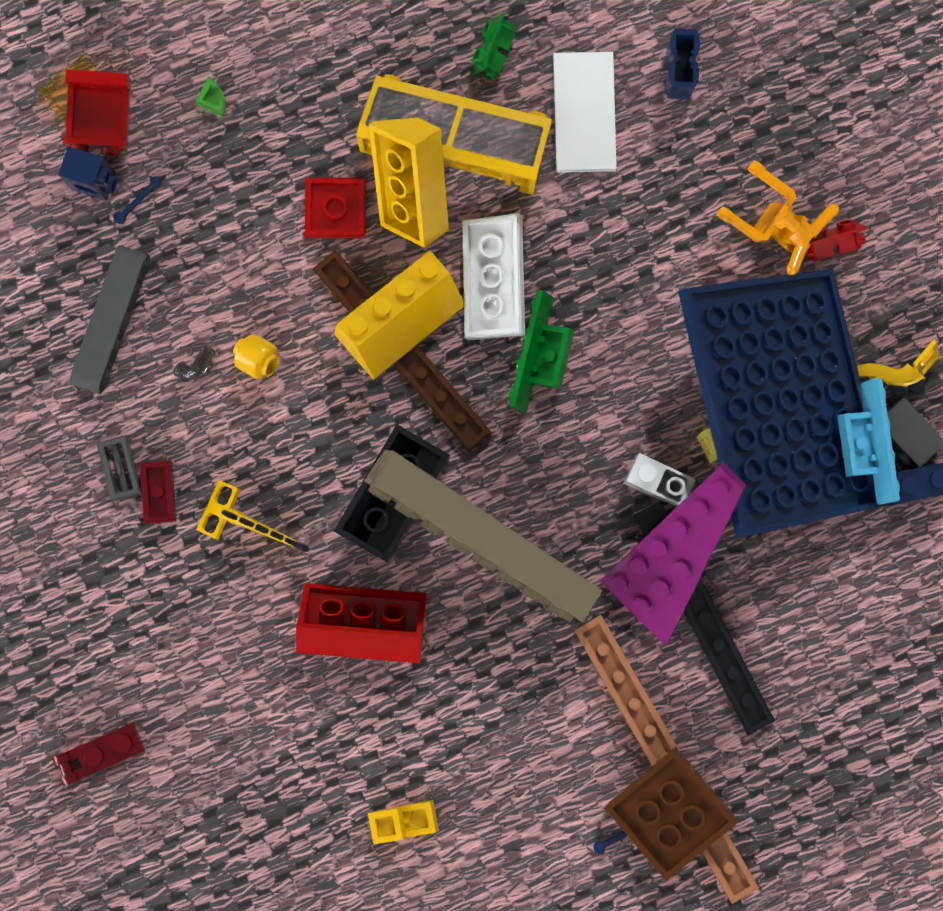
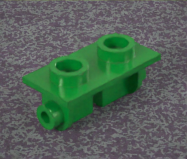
(495, 36)

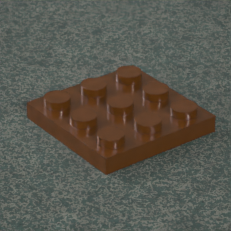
(671, 813)

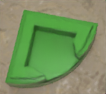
(212, 98)

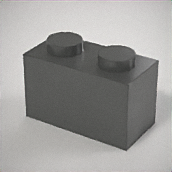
(911, 435)

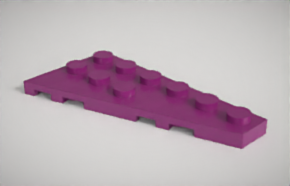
(669, 562)

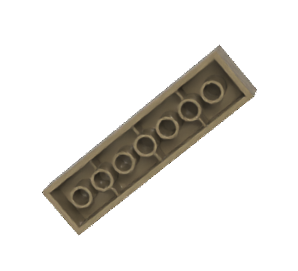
(477, 532)

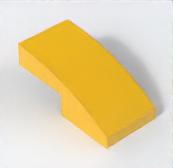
(403, 822)

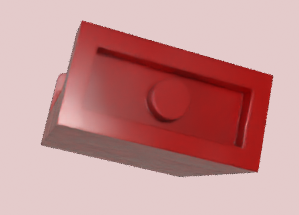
(97, 111)

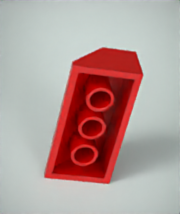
(361, 623)

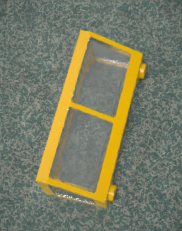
(473, 132)

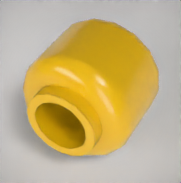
(256, 356)

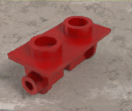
(845, 235)

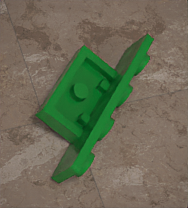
(543, 354)

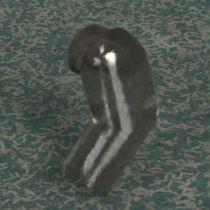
(197, 368)

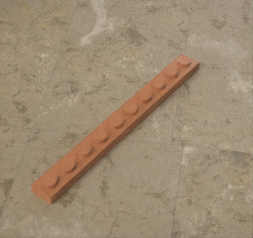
(656, 741)

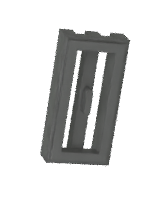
(126, 493)

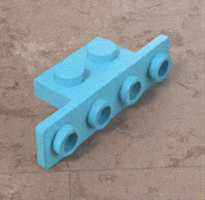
(868, 442)

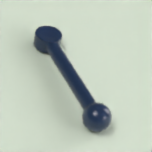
(120, 217)
(600, 846)

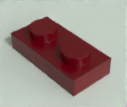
(158, 492)

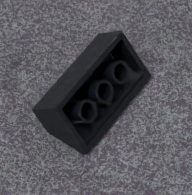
(375, 522)

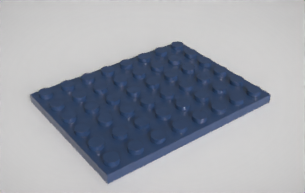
(772, 383)

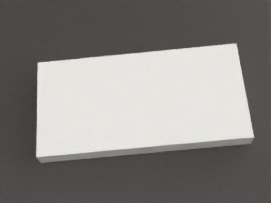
(584, 112)
(493, 277)

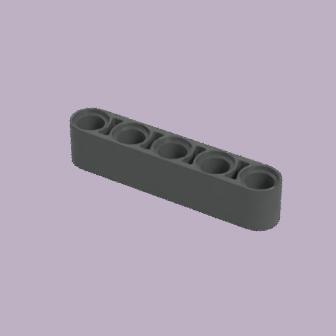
(109, 319)

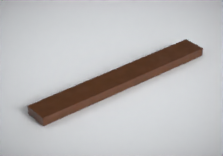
(414, 365)

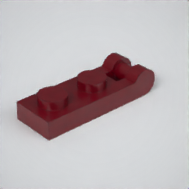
(100, 753)

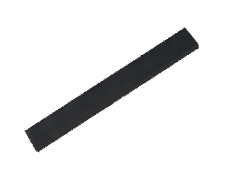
(717, 644)

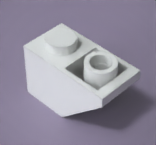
(658, 480)

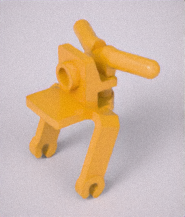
(780, 222)

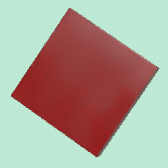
(335, 208)

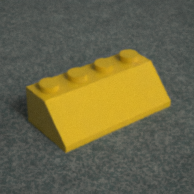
(410, 178)
(400, 315)

